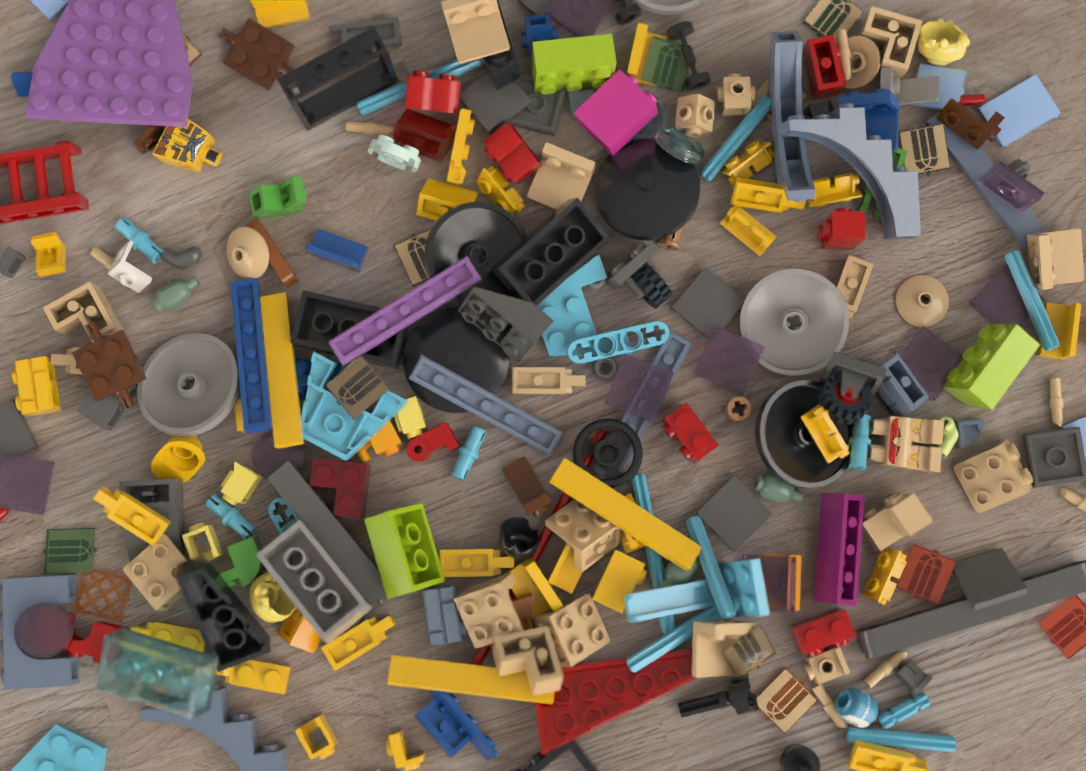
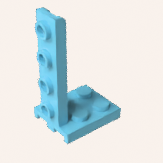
(743, 582)

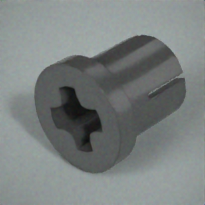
(913, 677)

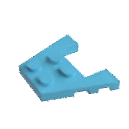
(570, 312)
(330, 424)
(64, 751)

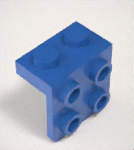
(880, 113)

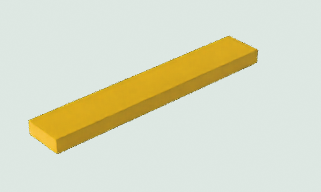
(281, 371)
(625, 514)
(462, 679)

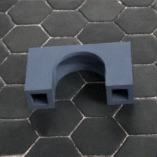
(20, 668)

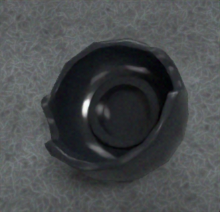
(518, 538)

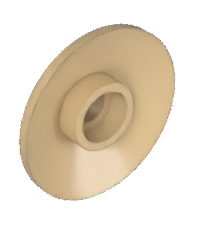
(867, 51)
(247, 253)
(913, 310)

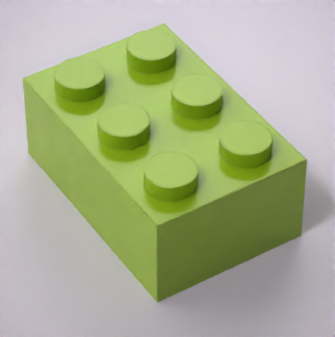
(572, 63)
(990, 365)
(404, 550)

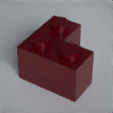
(350, 482)

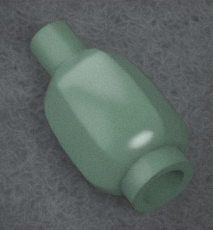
(174, 294)
(775, 490)
(676, 575)

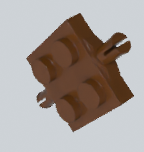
(257, 53)
(109, 365)

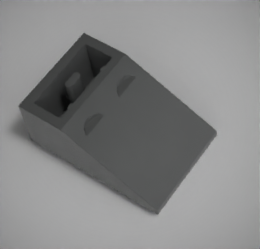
(505, 320)
(165, 498)

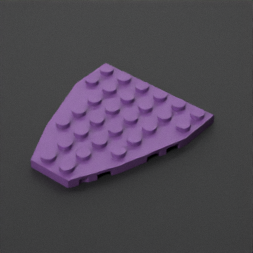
(114, 65)

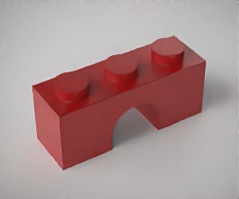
(93, 643)

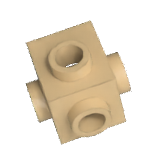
(735, 95)
(695, 115)

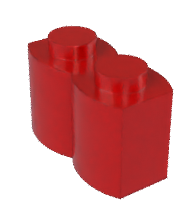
(432, 93)
(512, 154)

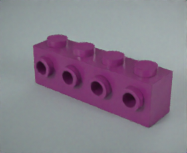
(839, 548)

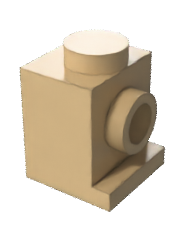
(834, 657)

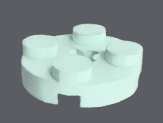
(394, 154)

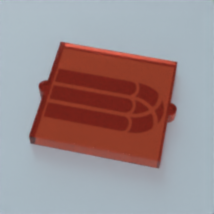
(926, 574)
(1067, 626)

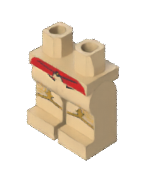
(896, 443)

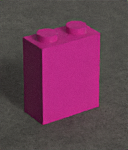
(616, 112)

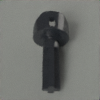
(737, 695)
(799, 759)

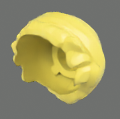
(942, 42)
(269, 599)

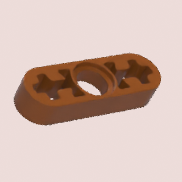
(275, 257)

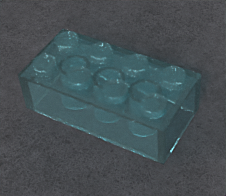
(157, 673)

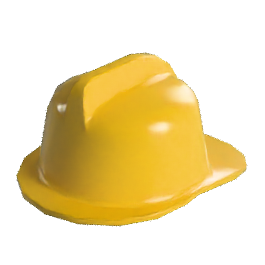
(178, 458)

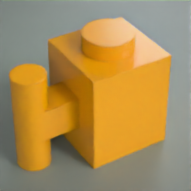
(384, 442)

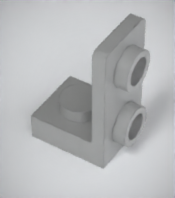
(910, 90)

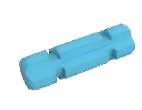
(903, 710)

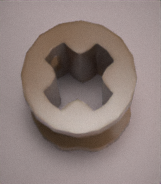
(672, 241)
(740, 401)

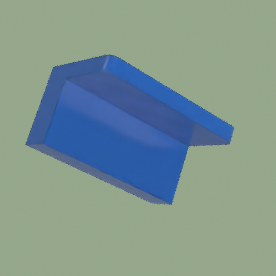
(338, 250)

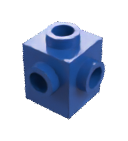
(537, 29)

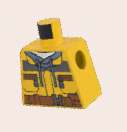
(187, 147)

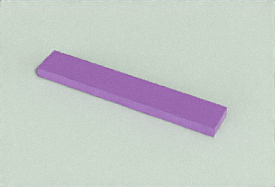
(405, 311)

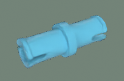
(140, 238)
(859, 443)
(468, 453)
(230, 516)

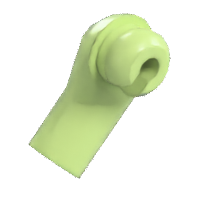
(950, 436)

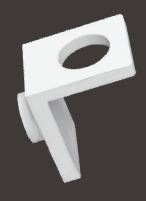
(127, 273)

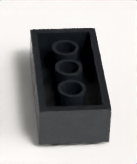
(551, 252)
(326, 317)

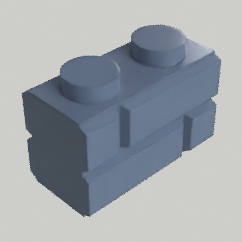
(900, 387)
(443, 616)

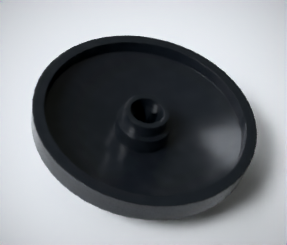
(646, 191)
(475, 231)
(459, 347)
(786, 442)

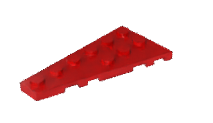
(604, 691)

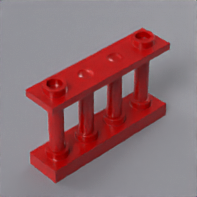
(44, 205)

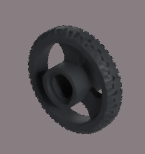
(625, 435)

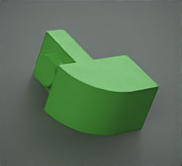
(278, 200)
(245, 561)

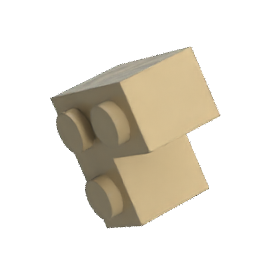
(894, 35)
(81, 308)
(897, 518)
(529, 652)

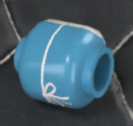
(857, 707)

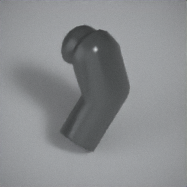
(184, 259)

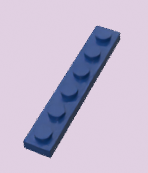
(251, 356)

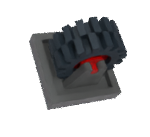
(641, 276)
(849, 387)

